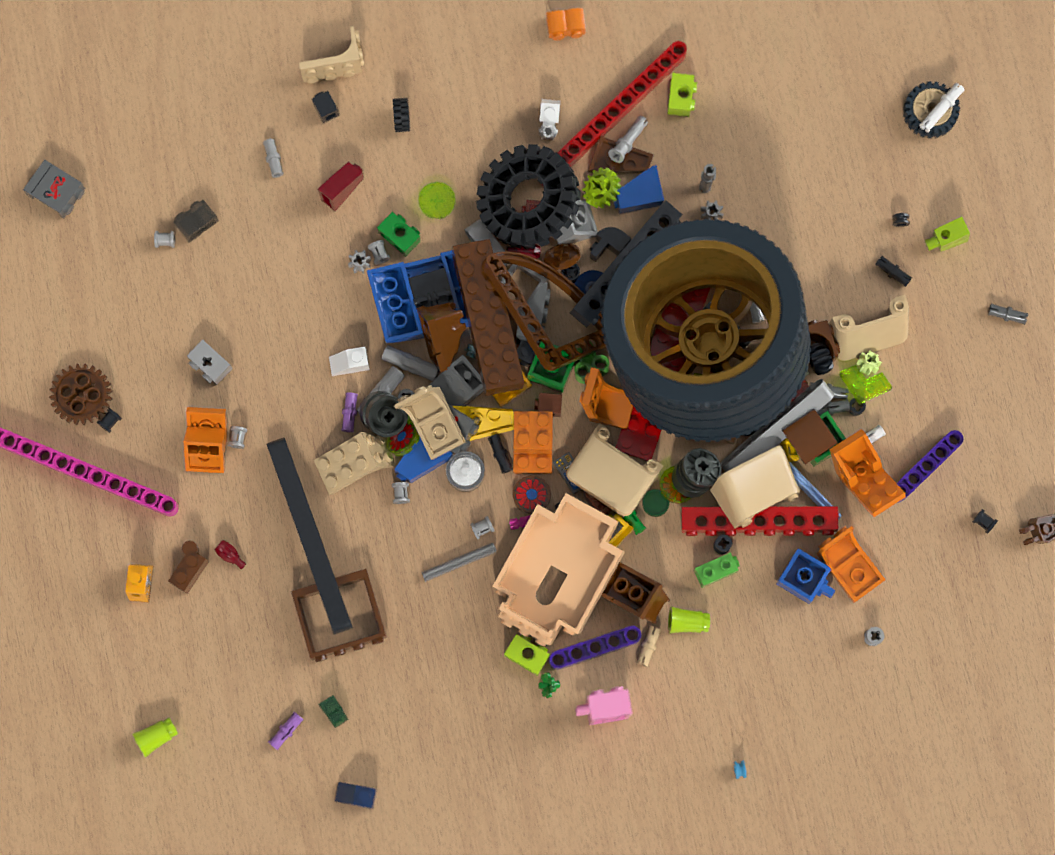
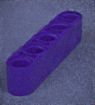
(933, 460)
(587, 654)

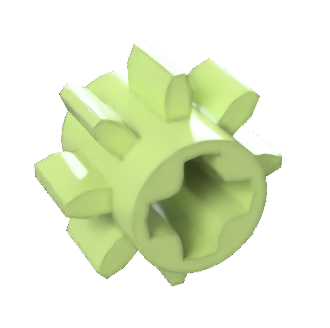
(868, 363)

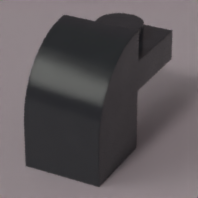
(611, 239)

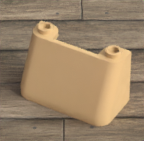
(874, 334)
(755, 486)

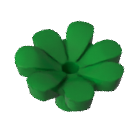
(548, 685)

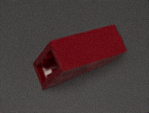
(340, 185)

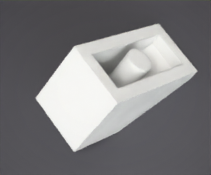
(349, 361)

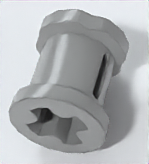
(164, 239)
(379, 252)
(237, 430)
(400, 493)
(482, 527)
(879, 638)

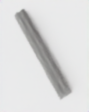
(457, 562)

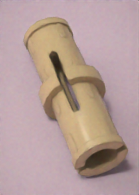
(648, 646)

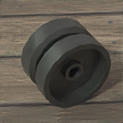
(380, 415)

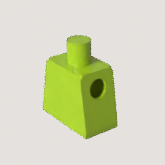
(955, 231)

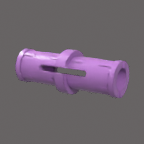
(349, 412)
(285, 730)

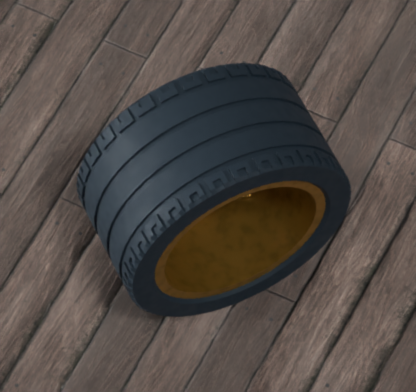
(695, 258)

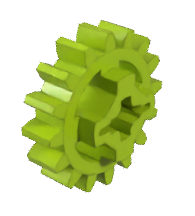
(601, 188)

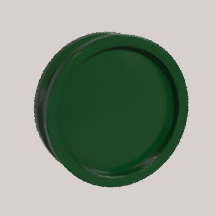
(654, 503)

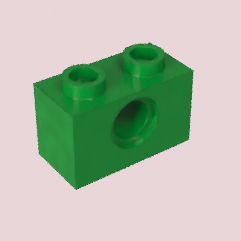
(404, 243)

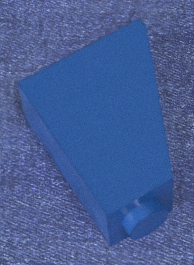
(640, 193)
(418, 463)

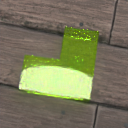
(863, 388)

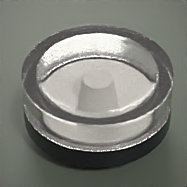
(465, 471)

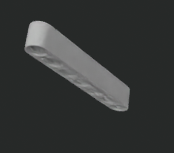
(771, 435)

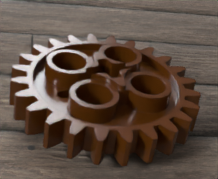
(71, 380)

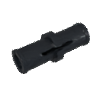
(893, 271)
(500, 453)

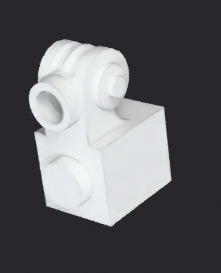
(549, 116)

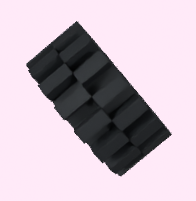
(401, 114)

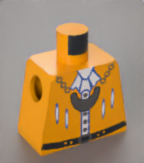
(139, 582)

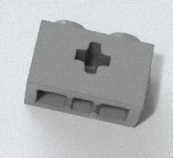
(204, 353)

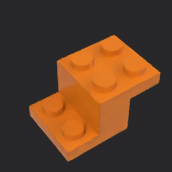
(205, 440)
(533, 442)

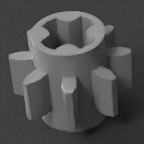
(712, 206)
(364, 259)

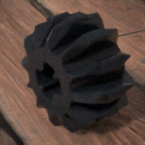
(820, 358)

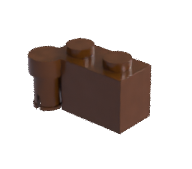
(189, 568)

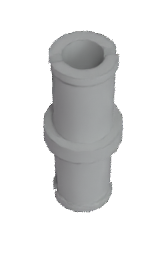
(273, 158)

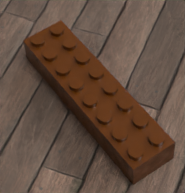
(487, 320)

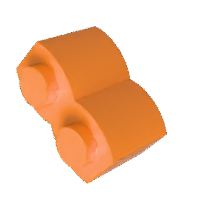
(566, 23)

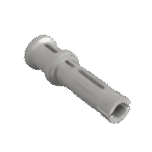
(625, 143)

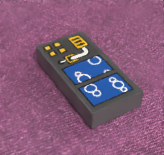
(562, 465)

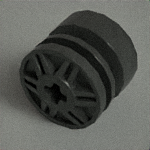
(696, 473)

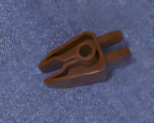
(1041, 528)

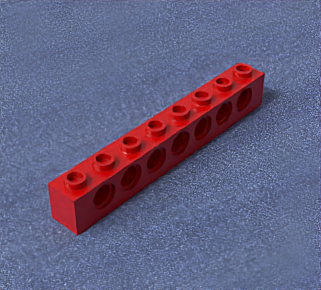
(828, 514)

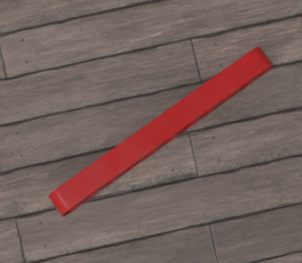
(619, 107)

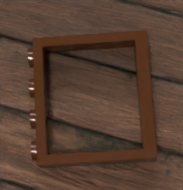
(340, 649)

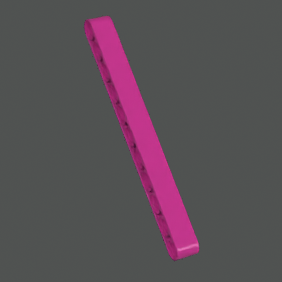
(89, 473)

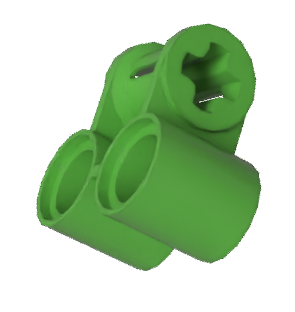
(590, 361)

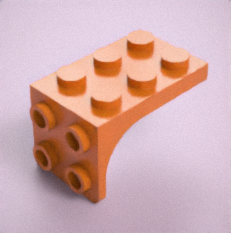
(604, 402)
(849, 564)

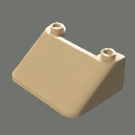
(611, 474)

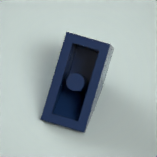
(356, 795)

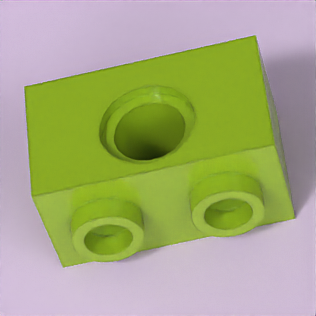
(677, 104)
(533, 664)

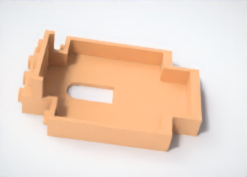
(571, 541)

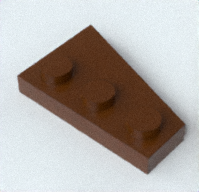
(634, 161)

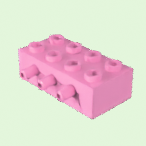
(606, 706)

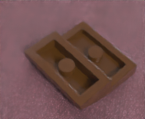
(809, 436)

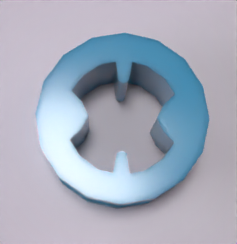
(740, 769)

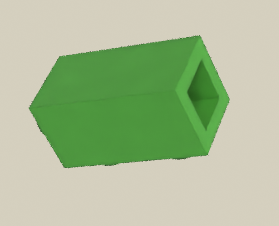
(716, 570)

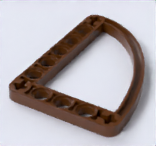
(501, 258)

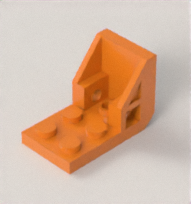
(863, 474)

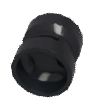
(573, 272)

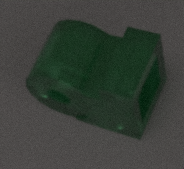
(333, 711)

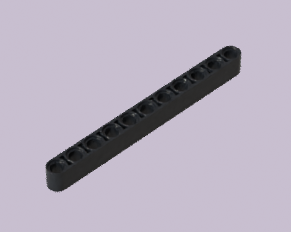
(309, 536)

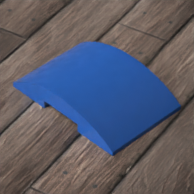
(395, 298)

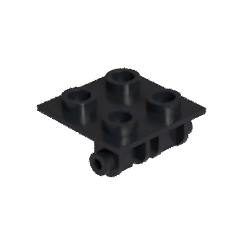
(431, 288)

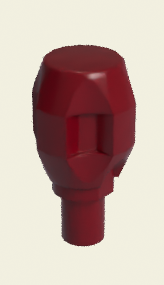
(535, 253)
(229, 554)

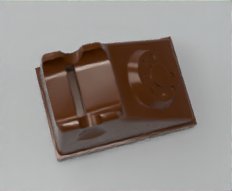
(441, 332)
(635, 593)

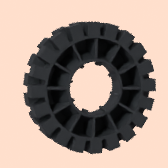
(549, 215)

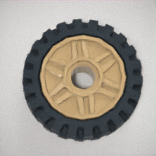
(916, 109)

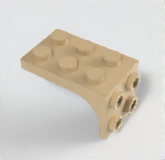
(342, 65)
(432, 420)
(353, 460)

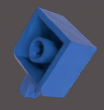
(815, 573)

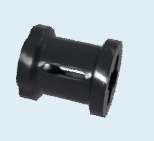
(109, 420)
(985, 521)
(718, 549)

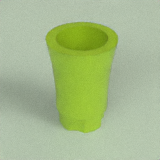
(687, 621)
(155, 736)

